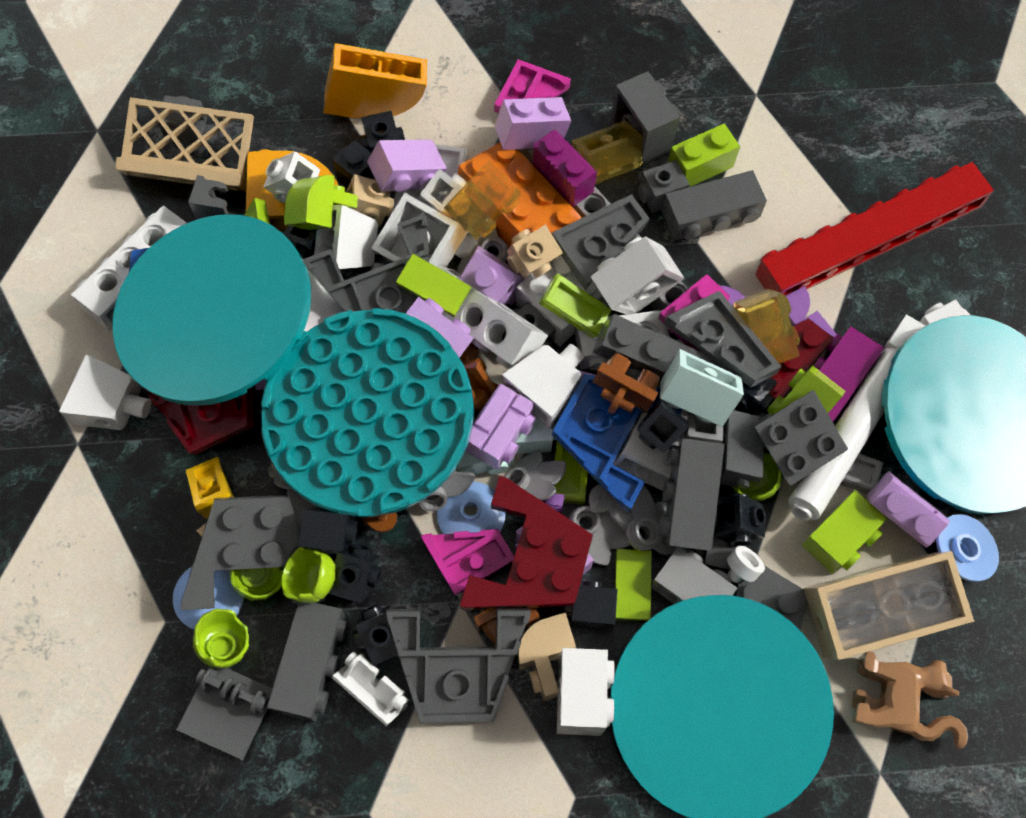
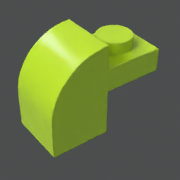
(312, 201)

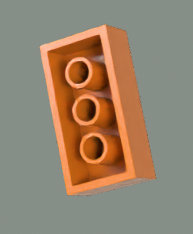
(539, 201)

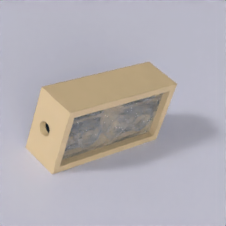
(888, 605)

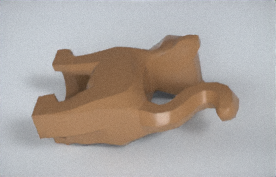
(900, 698)

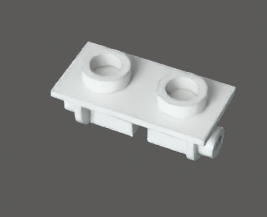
(379, 697)

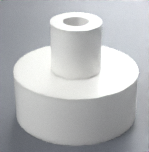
(744, 565)

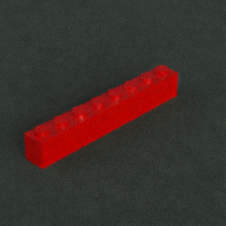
(875, 230)

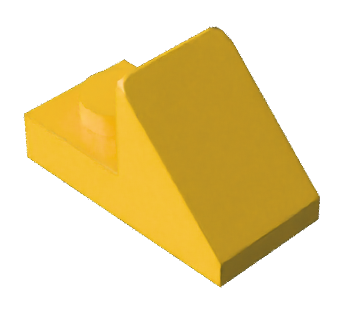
(206, 483)

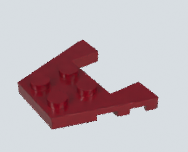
(207, 425)
(546, 561)

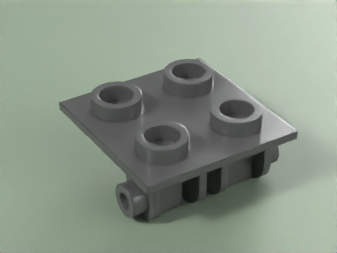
(800, 437)
(226, 710)

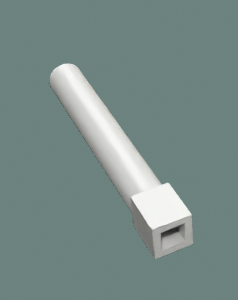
(854, 427)

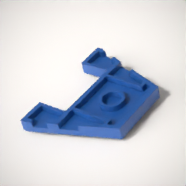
(597, 437)

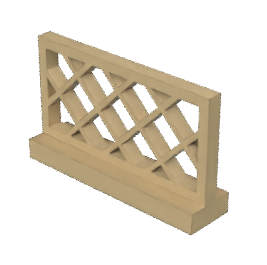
(175, 169)

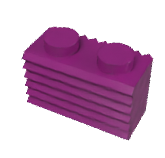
(564, 168)

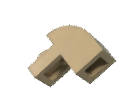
(540, 646)

